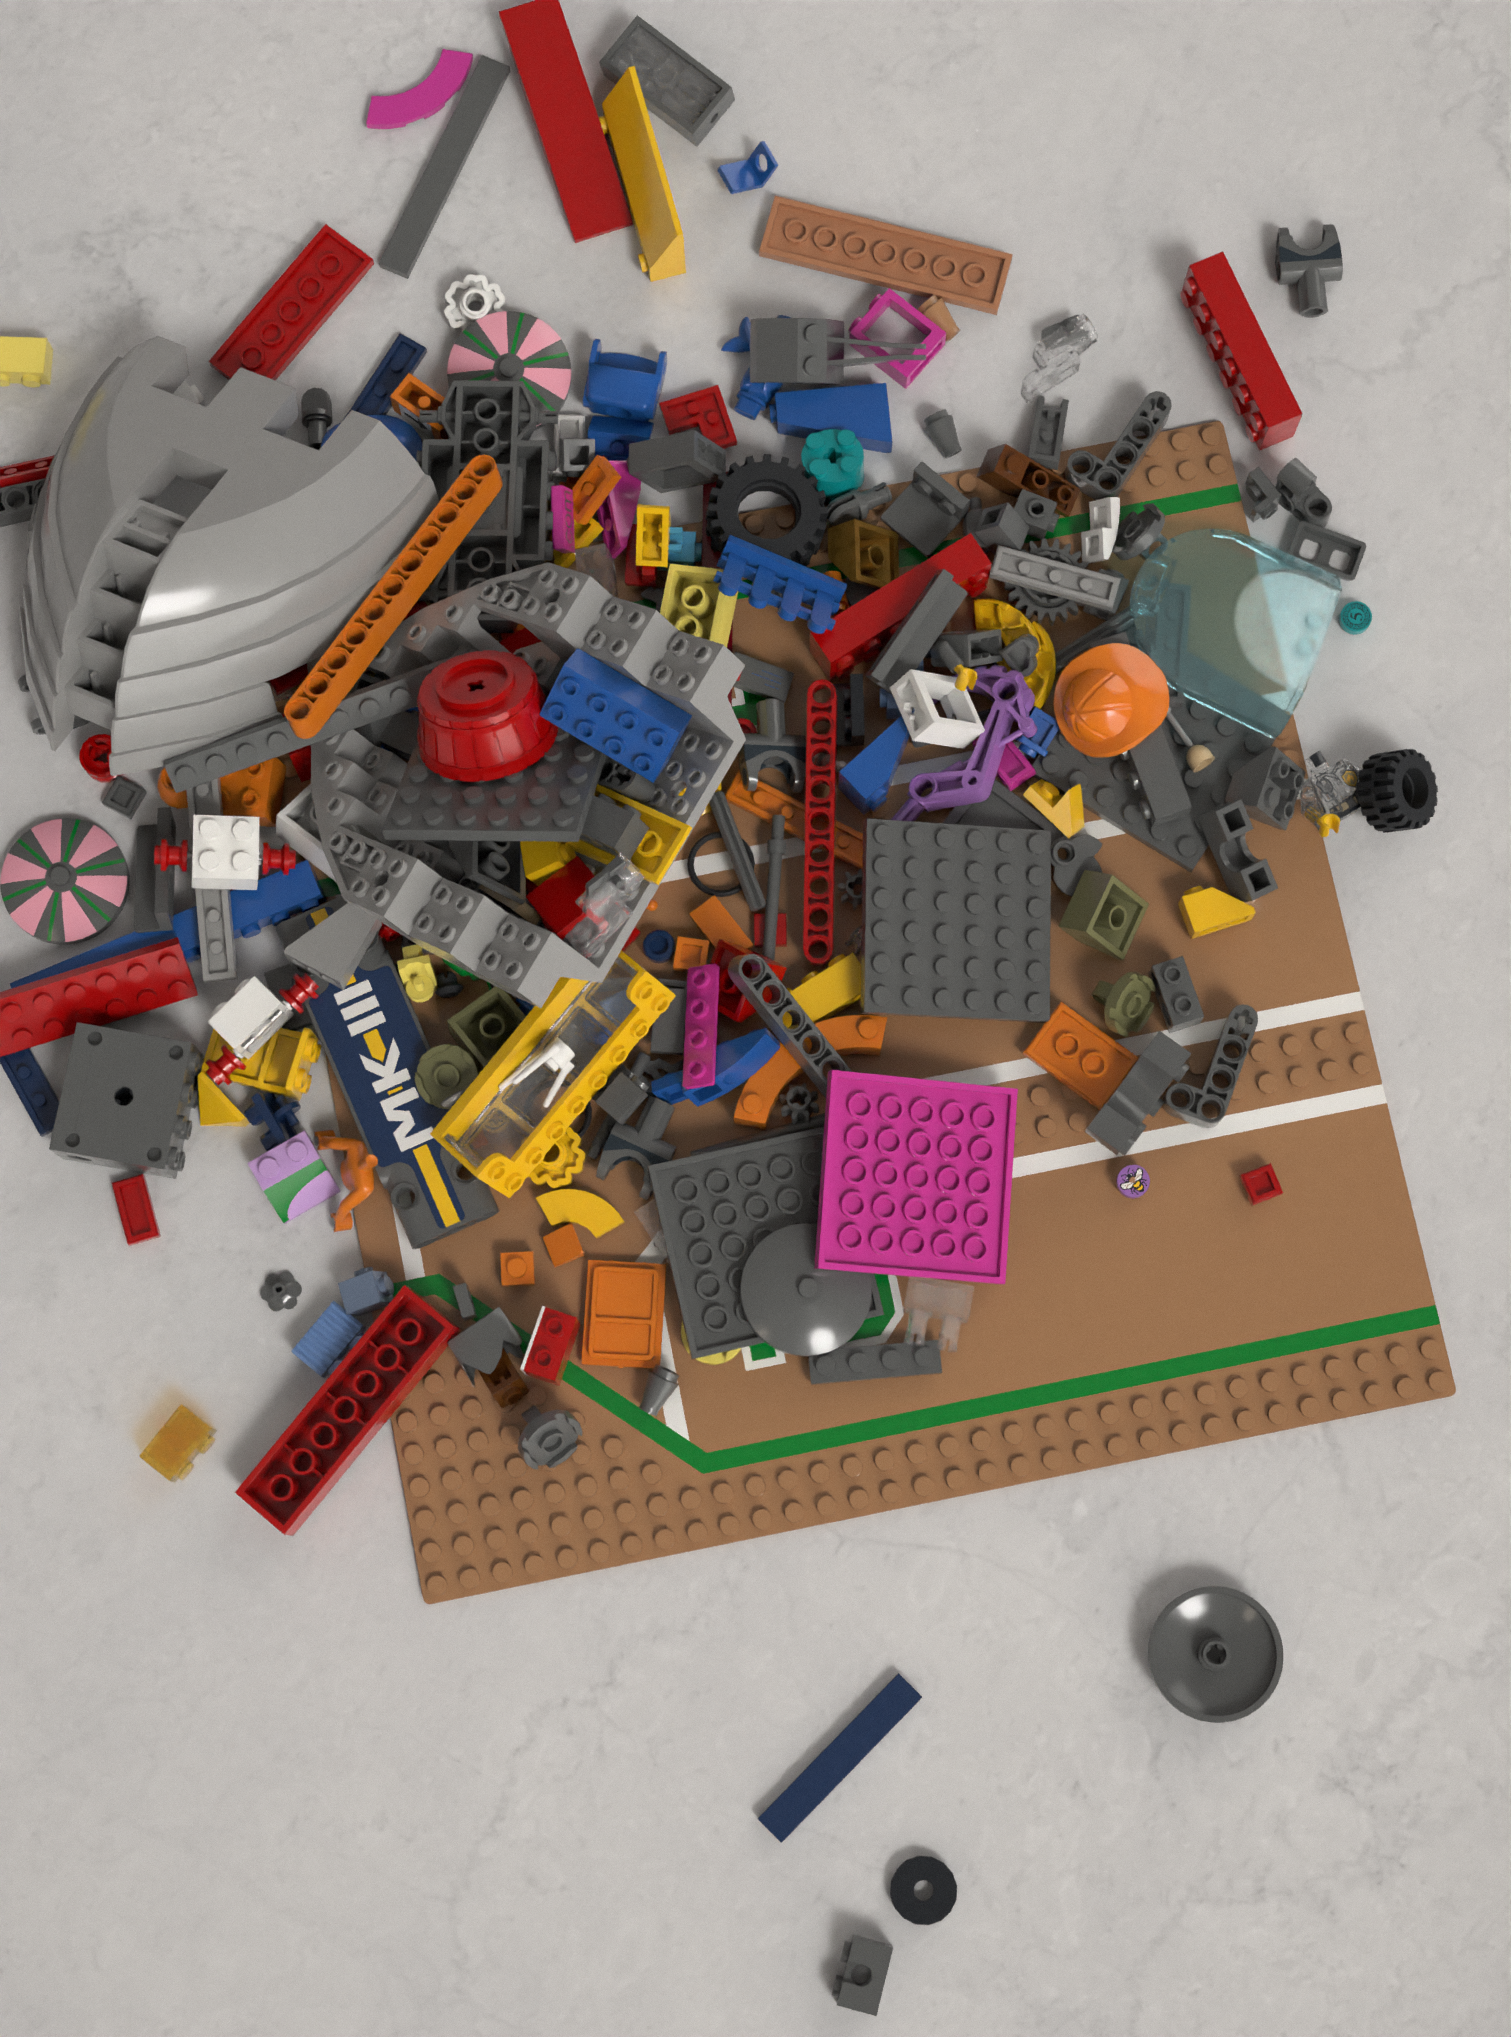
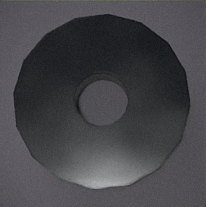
(944, 1890)

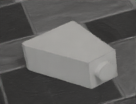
(335, 945)

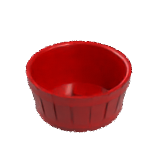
(482, 717)

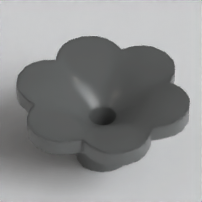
(287, 1297)

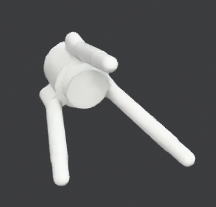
(553, 1056)

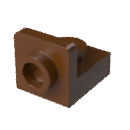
(505, 1382)

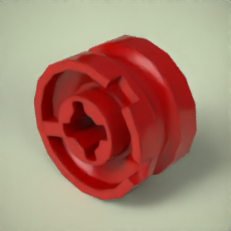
(89, 758)

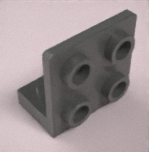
(926, 510)

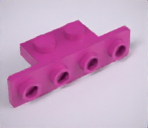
(701, 1026)

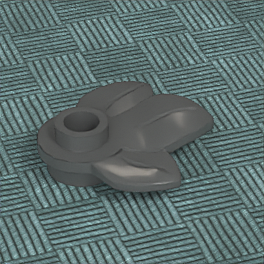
(1079, 858)

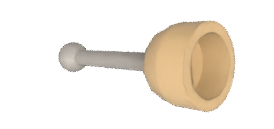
(1198, 755)

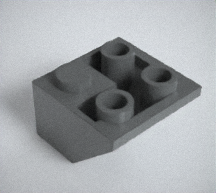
(1268, 787)

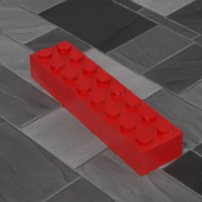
(347, 1411)

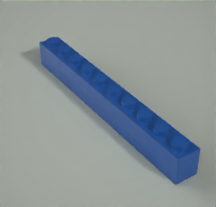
(272, 903)

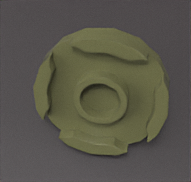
(1126, 1002)
(444, 1072)

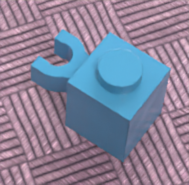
(683, 548)

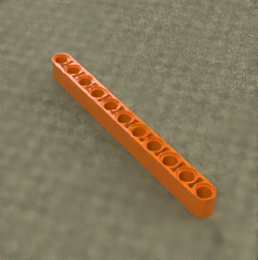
(393, 597)

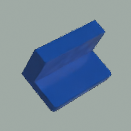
(615, 434)

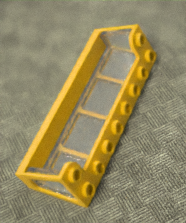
(509, 1130)

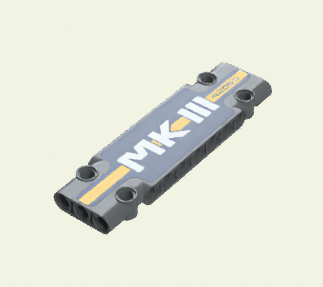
(375, 1052)

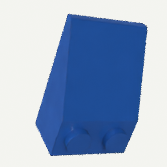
(871, 772)

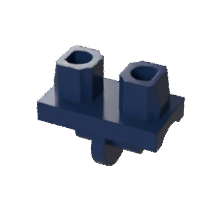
(278, 1116)

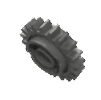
(1041, 603)

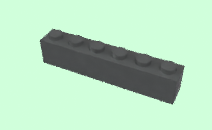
(1154, 770)

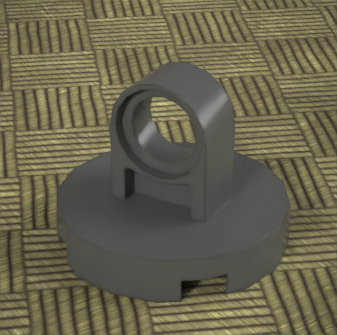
(1138, 532)
(548, 1437)

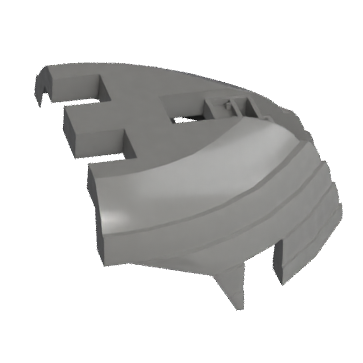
(183, 619)

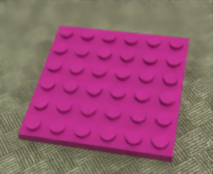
(916, 1178)

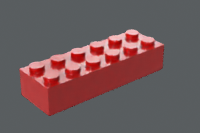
(1240, 351)
(871, 622)

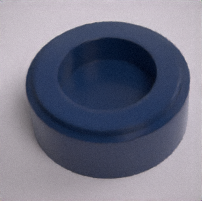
(659, 946)

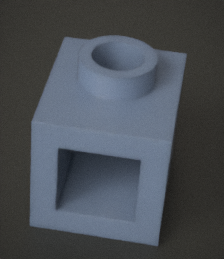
(366, 1291)

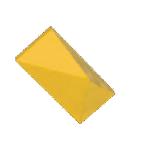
(216, 1107)

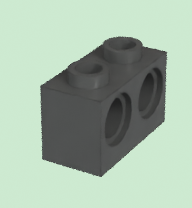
(1176, 994)

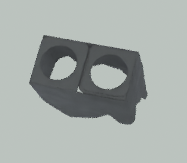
(483, 1342)

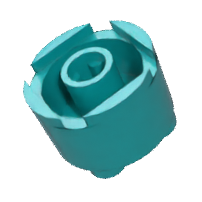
(835, 461)

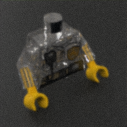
(1329, 793)

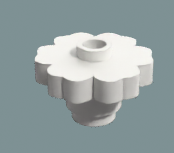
(472, 290)

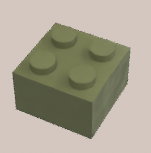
(486, 1024)

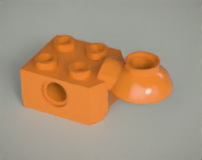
(246, 792)

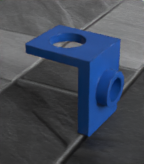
(747, 174)

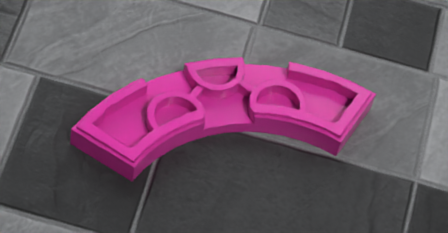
(424, 99)

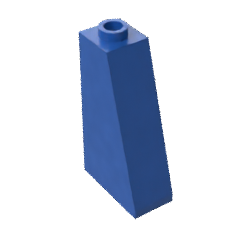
(852, 408)

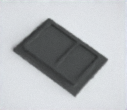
(1002, 810)

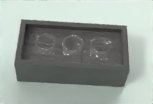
(671, 80)

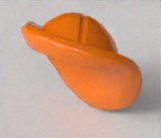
(1110, 699)

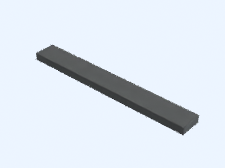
(444, 167)

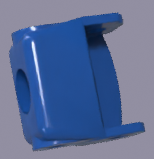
(623, 384)

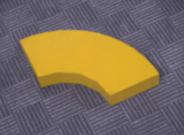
(1000, 615)
(1043, 676)
(581, 1209)

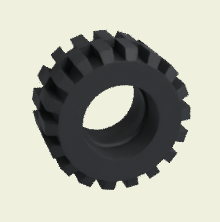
(1397, 790)

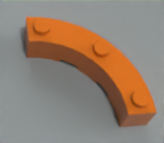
(846, 1035)

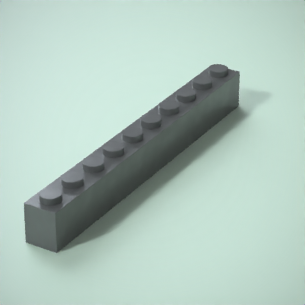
(605, 826)

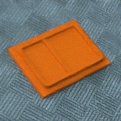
(624, 1314)

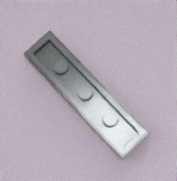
(1054, 578)

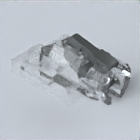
(1058, 354)
(605, 905)

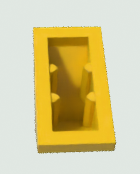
(653, 535)

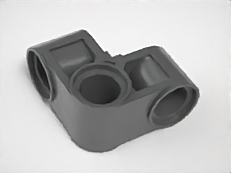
(1301, 494)

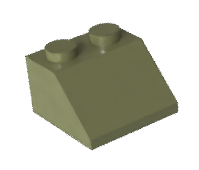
(1104, 914)

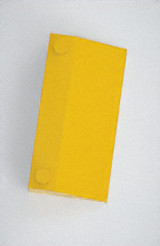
(644, 179)

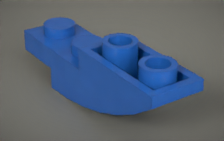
(734, 1065)

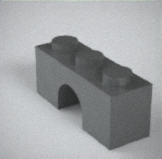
(1242, 872)

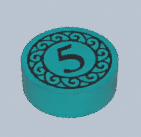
(1355, 618)

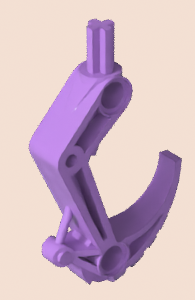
(974, 778)

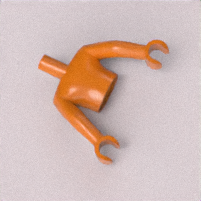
(355, 1173)

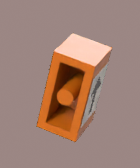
(415, 395)

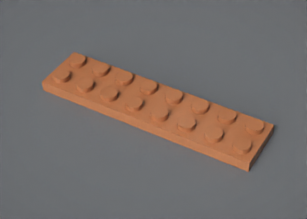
(885, 255)

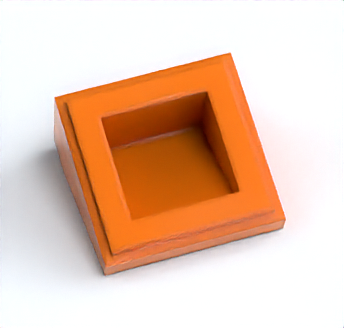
(563, 1245)

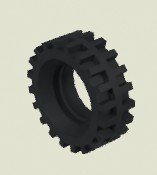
(778, 478)

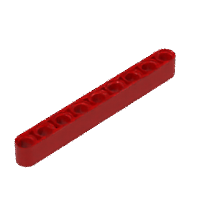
(817, 807)

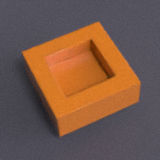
(690, 953)
(517, 1269)

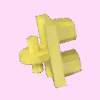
(417, 974)

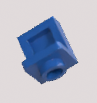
(1045, 733)

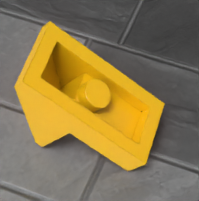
(1063, 811)

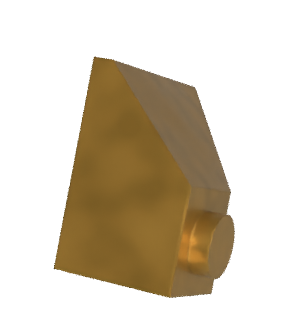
(864, 552)

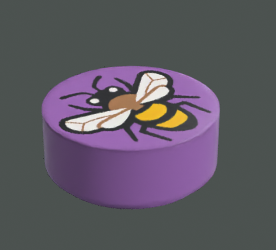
(1132, 1181)

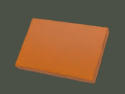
(1080, 1056)

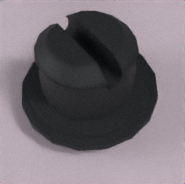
(448, 986)

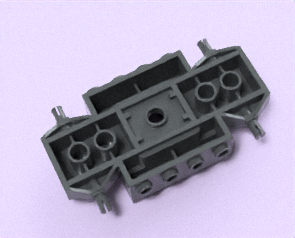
(517, 526)

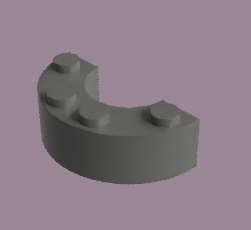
(621, 1094)
(1139, 1094)

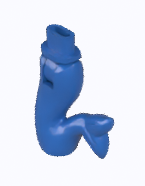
(751, 396)

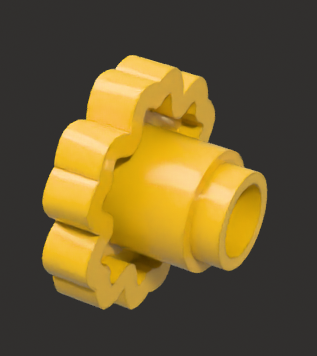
(560, 1162)

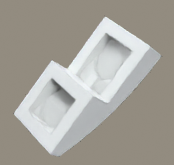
(1104, 523)

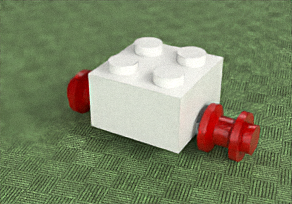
(225, 853)
(252, 1020)

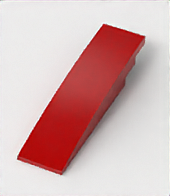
(565, 118)

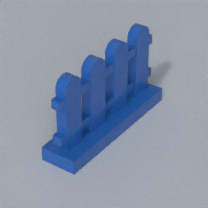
(782, 575)

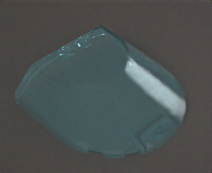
(1233, 623)

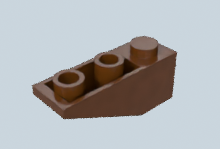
(1013, 471)

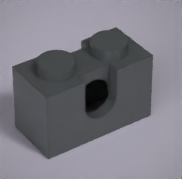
(862, 1996)

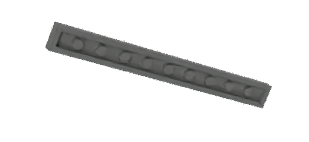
(278, 737)

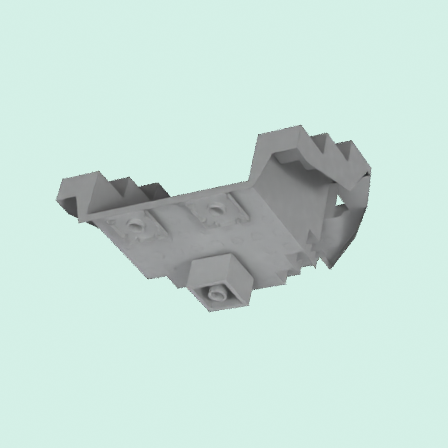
(419, 883)

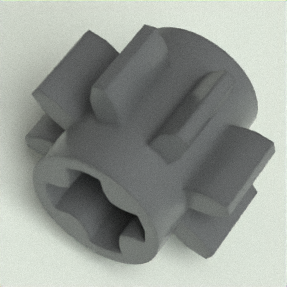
(848, 889)
(805, 1098)

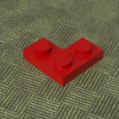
(701, 409)

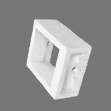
(924, 725)

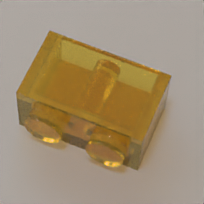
(179, 1444)

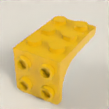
(277, 1066)

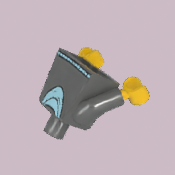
(967, 649)

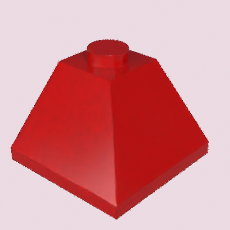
(730, 999)

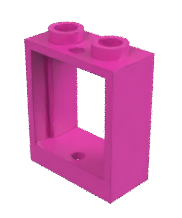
(907, 372)

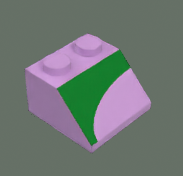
(294, 1177)

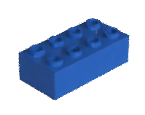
(615, 715)

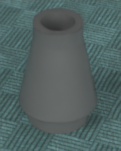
(943, 432)
(658, 1388)

